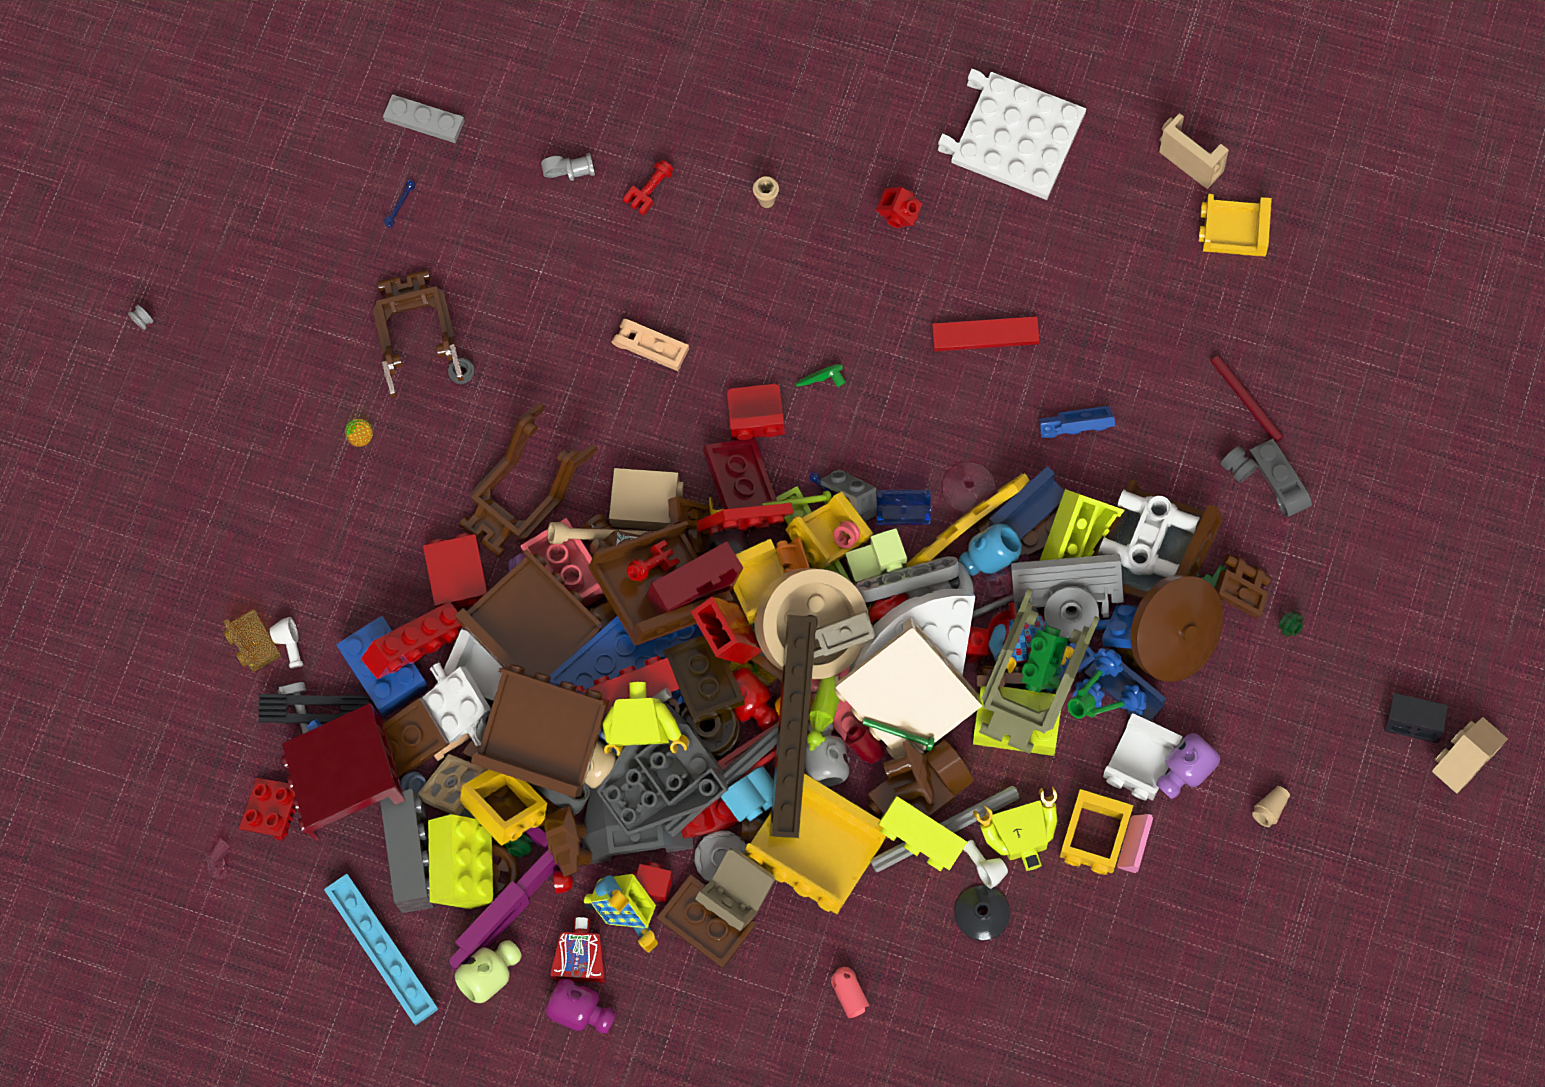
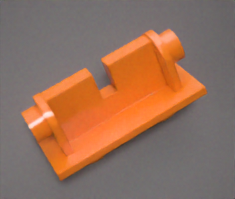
(792, 555)

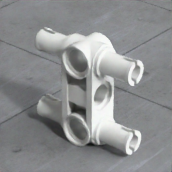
(1149, 534)

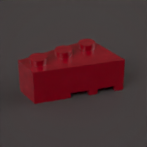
(696, 580)

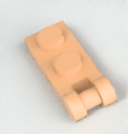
(651, 344)

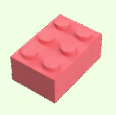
(570, 562)

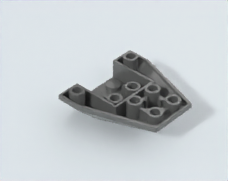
(658, 786)
(608, 838)

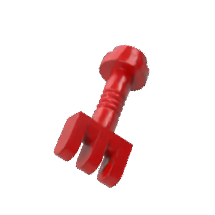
(641, 196)
(639, 569)

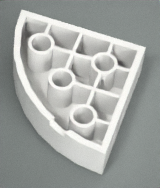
(941, 615)

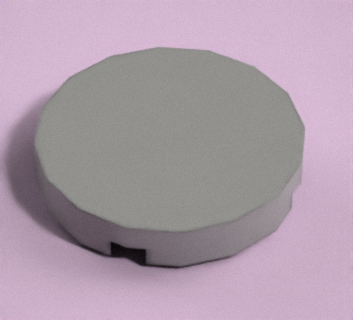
(712, 851)

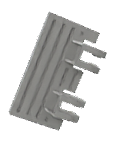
(1094, 574)

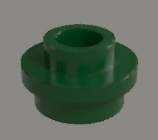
(1291, 624)
(520, 846)

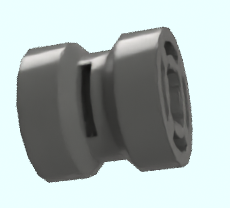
(1240, 466)

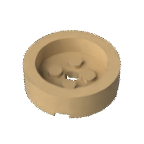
(803, 594)

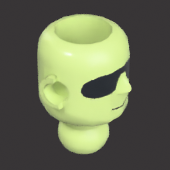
(487, 971)

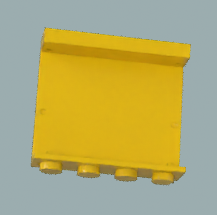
(831, 847)

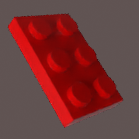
(745, 517)

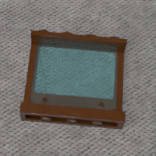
(1177, 546)

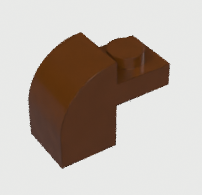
(948, 767)

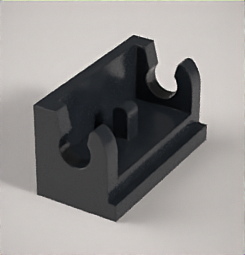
(1416, 718)

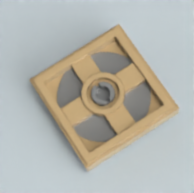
(445, 784)

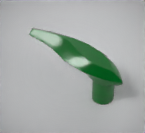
(832, 371)

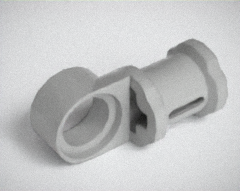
(558, 166)

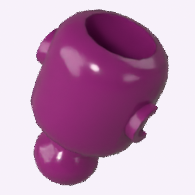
(576, 1007)

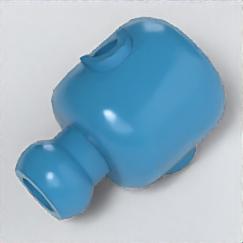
(991, 550)

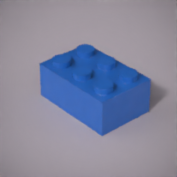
(390, 690)

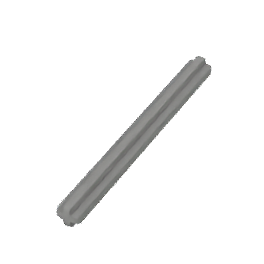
(953, 824)

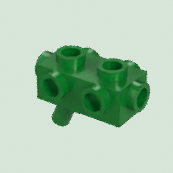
(1045, 659)

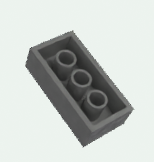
(407, 851)

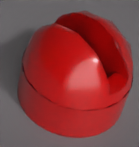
(562, 883)

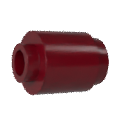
(864, 743)

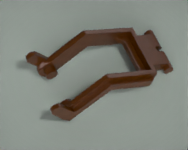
(408, 297)
(495, 520)

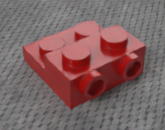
(711, 819)

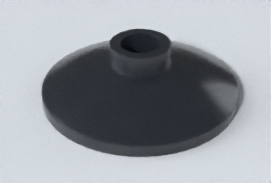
(982, 926)

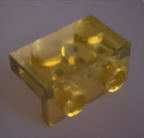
(252, 640)

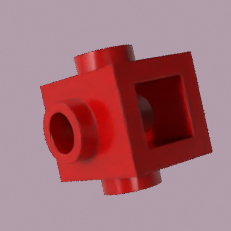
(899, 207)

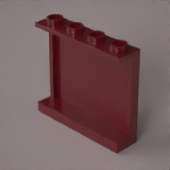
(341, 769)

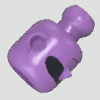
(1189, 764)

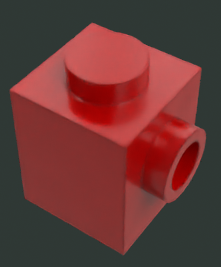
(654, 880)

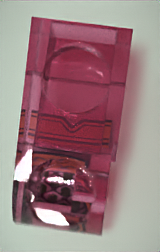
(1001, 581)

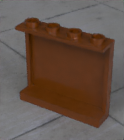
(629, 596)
(531, 619)
(542, 731)

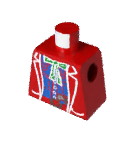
(579, 955)

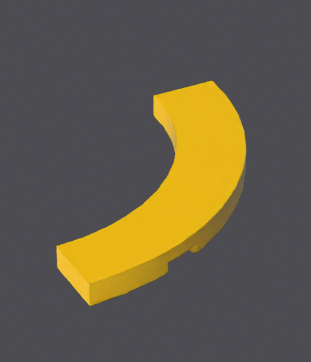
(968, 520)

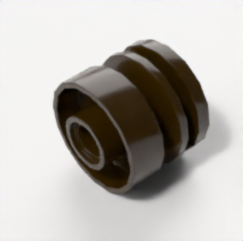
(723, 737)

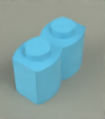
(750, 795)

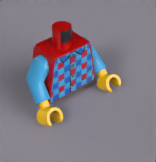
(1023, 646)

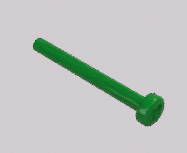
(928, 743)

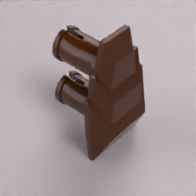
(916, 761)
(563, 840)

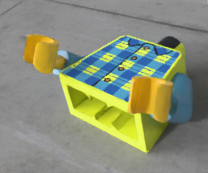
(624, 903)

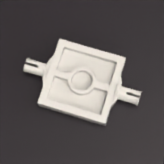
(456, 703)

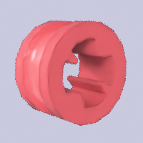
(848, 527)

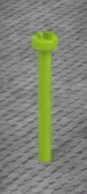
(826, 497)

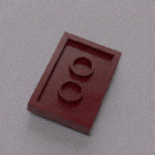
(739, 474)

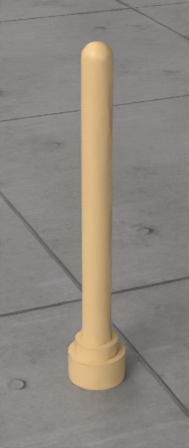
(559, 533)

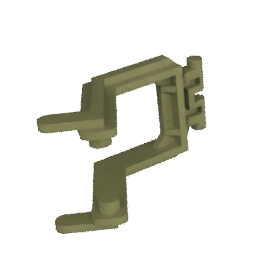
(1013, 717)

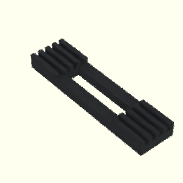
(274, 707)

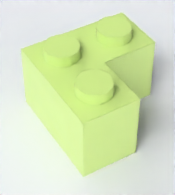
(879, 558)

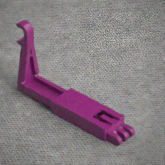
(506, 905)

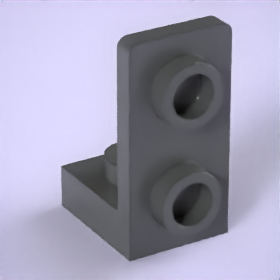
(860, 493)

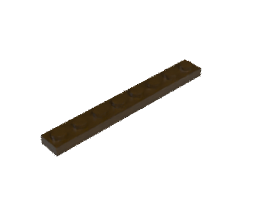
(793, 726)

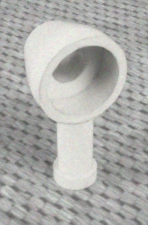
(286, 633)
(991, 870)

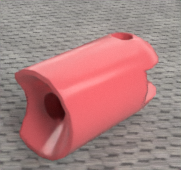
(849, 992)

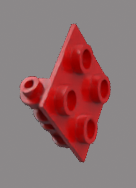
(269, 809)

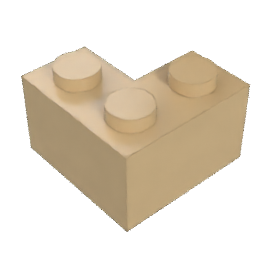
(1471, 751)

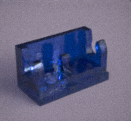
(903, 507)

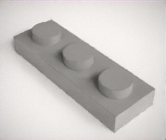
(423, 118)

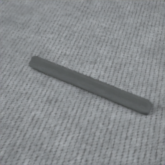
(732, 773)

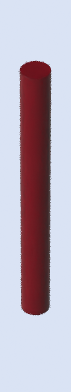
(1247, 399)

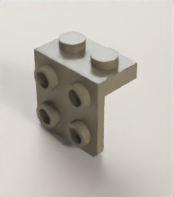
(736, 889)

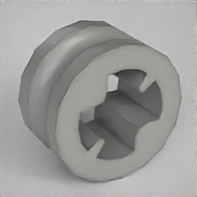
(140, 317)

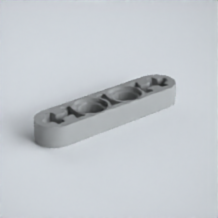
(909, 579)

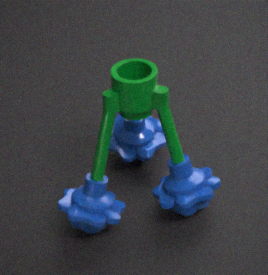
(1088, 696)

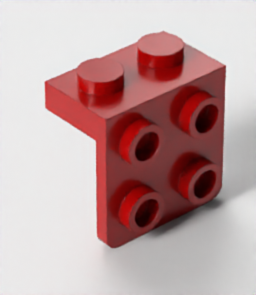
(755, 412)

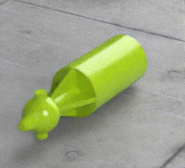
(822, 711)

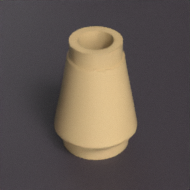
(766, 191)
(1270, 807)

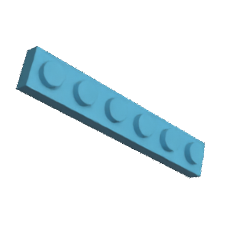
(381, 949)

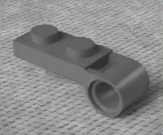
(1281, 477)

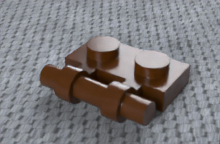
(1239, 592)

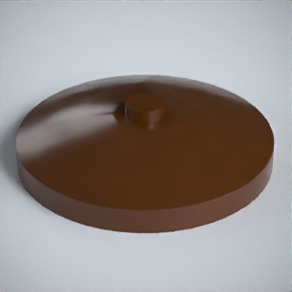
(1177, 627)

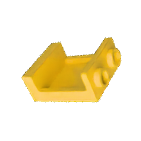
(1235, 226)
(818, 527)
(759, 570)

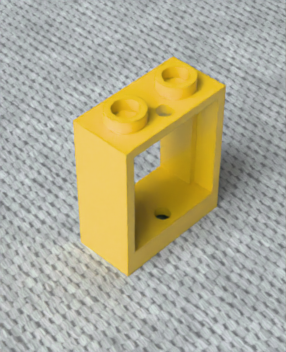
(490, 781)
(1104, 806)

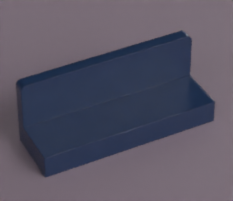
(1031, 504)
(1115, 685)

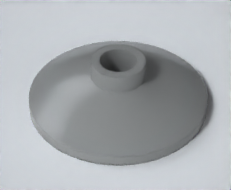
(1058, 616)

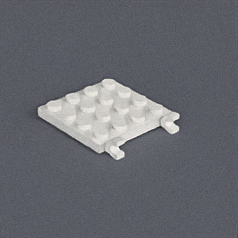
(1015, 134)

